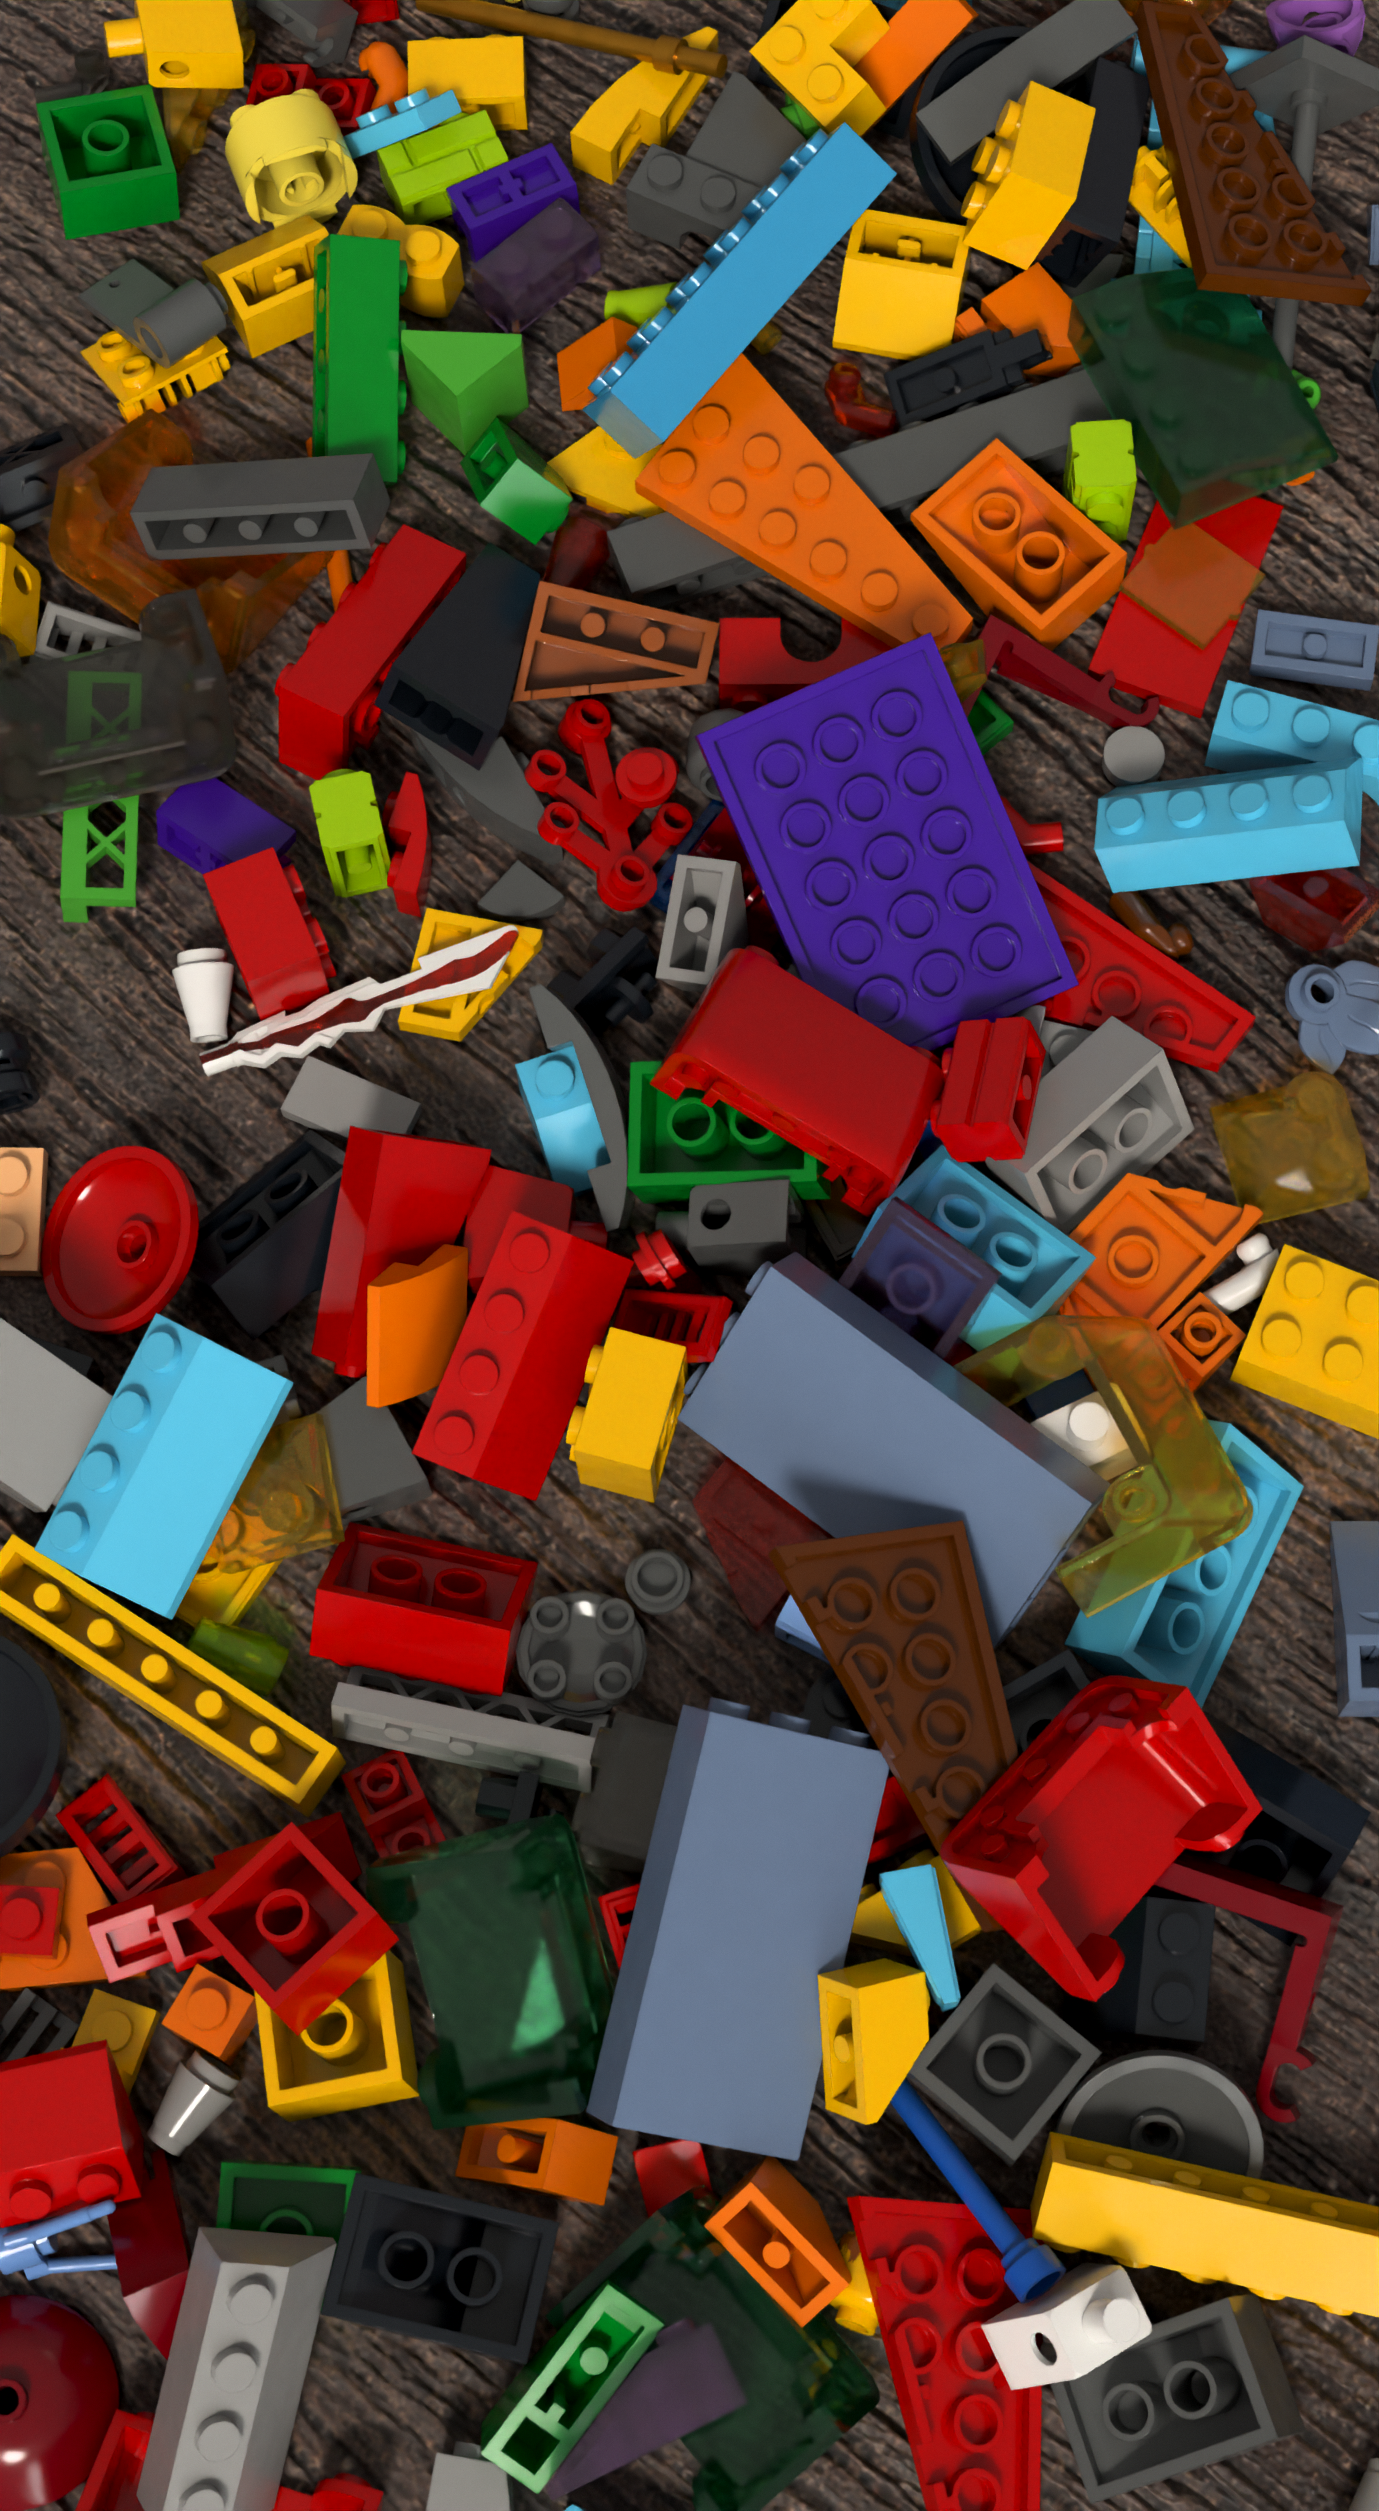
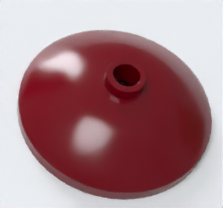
(65, 2400)

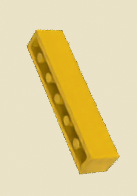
(166, 1678)
(1208, 2224)

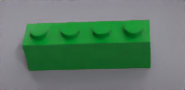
(358, 350)

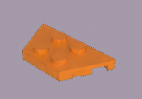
(1153, 1249)
(77, 1955)

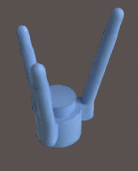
(29, 2243)

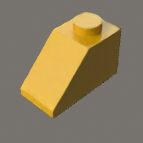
(870, 2034)

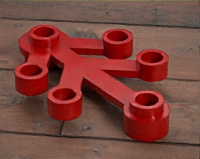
(585, 732)

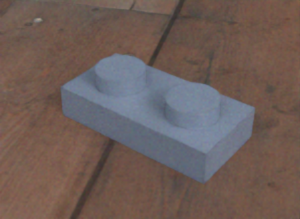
(1314, 650)

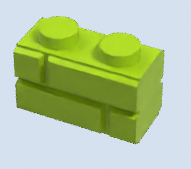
(427, 163)
(1102, 474)
(351, 832)

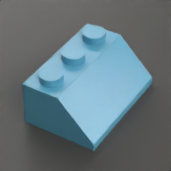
(1035, 1258)

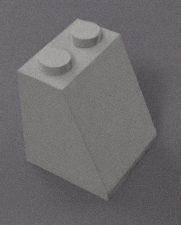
(44, 1420)

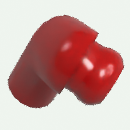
(1036, 837)

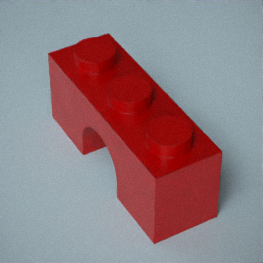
(760, 670)

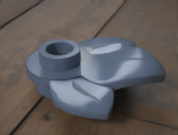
(1346, 1018)

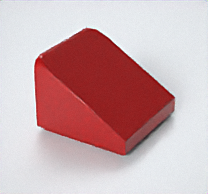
(669, 2171)

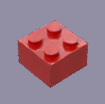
(271, 933)
(294, 1928)

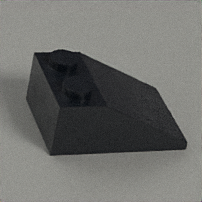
(440, 2269)

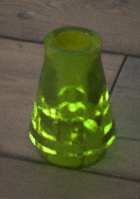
(240, 1653)

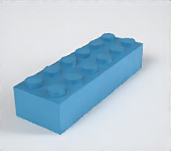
(742, 288)

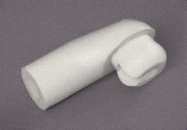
(1250, 1280)

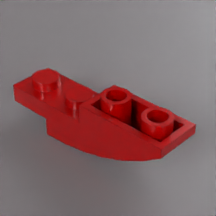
(156, 1924)

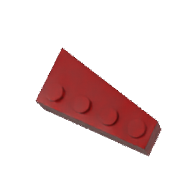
(334, 684)

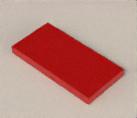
(1153, 657)

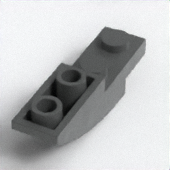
(494, 795)

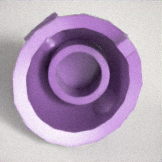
(1336, 26)

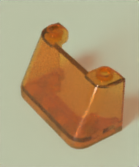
(102, 551)

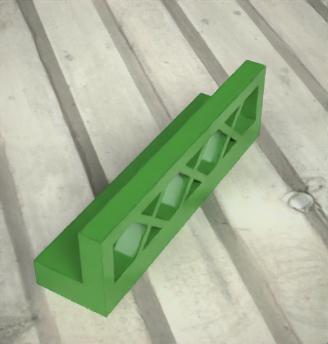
(78, 859)

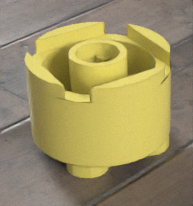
(289, 158)

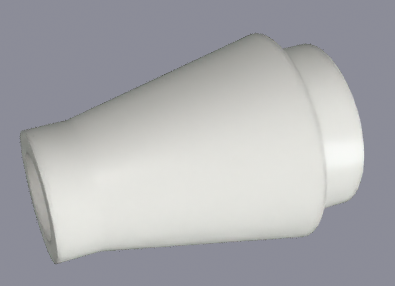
(205, 992)

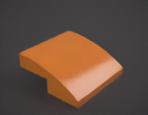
(414, 1324)

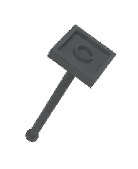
(1313, 92)

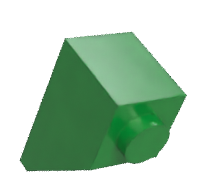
(516, 483)

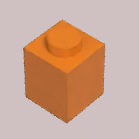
(212, 2015)

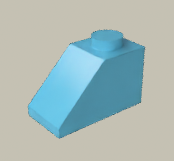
(563, 1117)

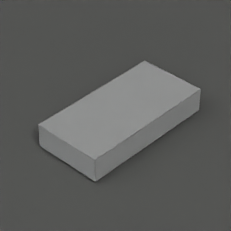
(336, 1099)

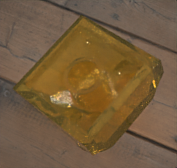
(1293, 1147)
(284, 1501)

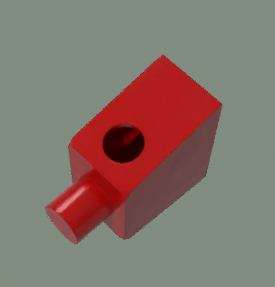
(528, 1195)

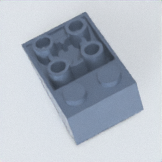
(1356, 1615)

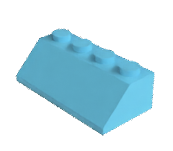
(1231, 825)
(163, 1466)
(1188, 1619)

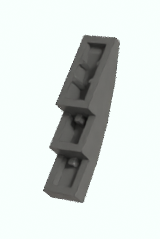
(1048, 54)

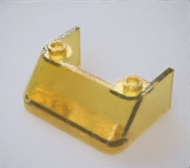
(1185, 1489)

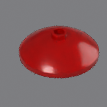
(120, 1240)

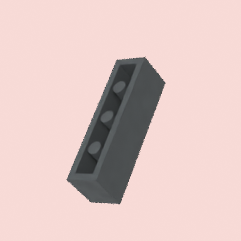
(261, 507)

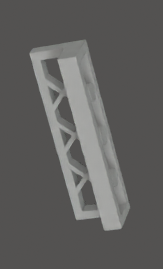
(466, 1735)

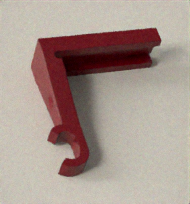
(1044, 671)
(1286, 1909)
(152, 2252)

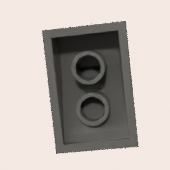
(1179, 2399)

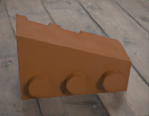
(608, 645)

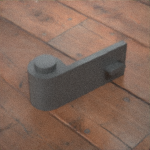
(154, 315)

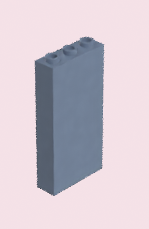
(886, 1435)
(732, 1924)

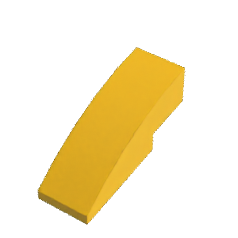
(637, 110)

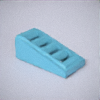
(919, 1914)

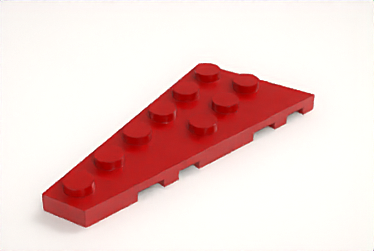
(1137, 985)
(931, 2290)

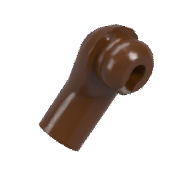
(1141, 921)

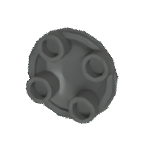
(581, 1652)

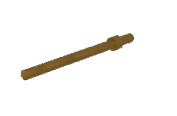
(665, 53)

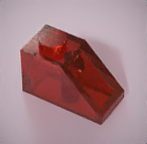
(1315, 906)

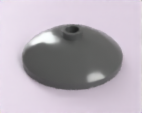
(1200, 2104)

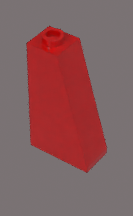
(394, 1204)

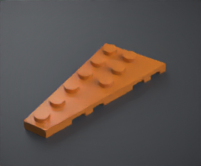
(779, 499)

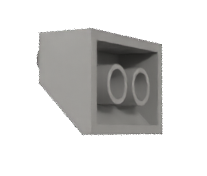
(1094, 1121)

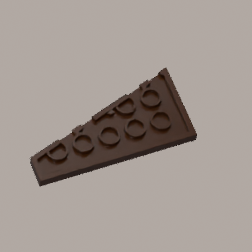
(1233, 183)
(916, 1660)

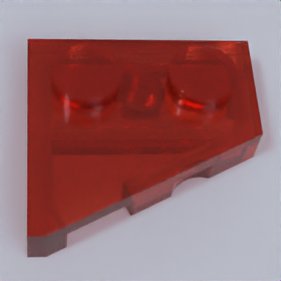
(742, 1527)

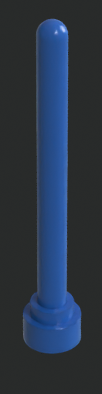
(1028, 2266)

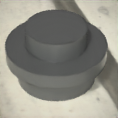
(657, 1581)

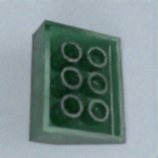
(1202, 390)

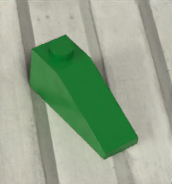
(567, 2385)

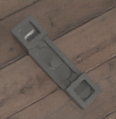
(566, 1028)

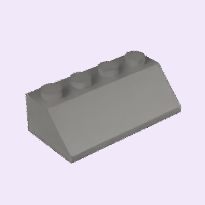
(235, 2371)

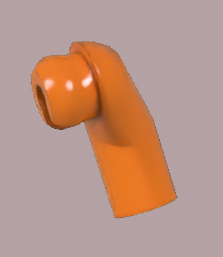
(387, 70)

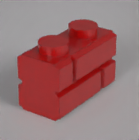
(989, 1089)

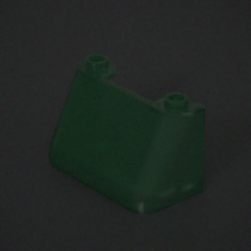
(504, 1968)
(798, 2381)

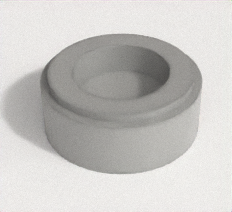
(1133, 756)

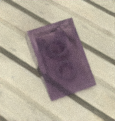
(921, 1279)
(662, 2400)

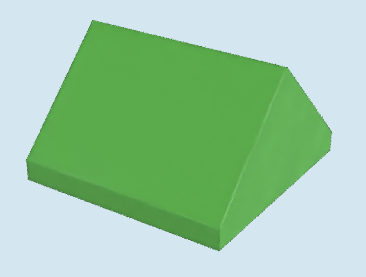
(465, 380)

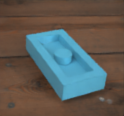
(413, 115)

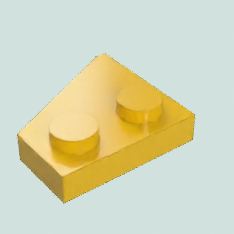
(605, 474)
(457, 1015)

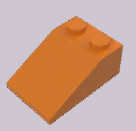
(1021, 546)

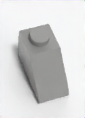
(701, 921)

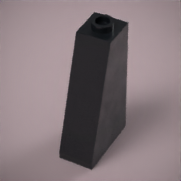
(1098, 214)
(465, 658)

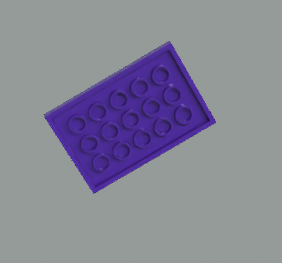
(888, 849)

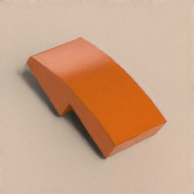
(1200, 1340)

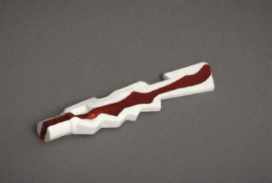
(360, 1006)

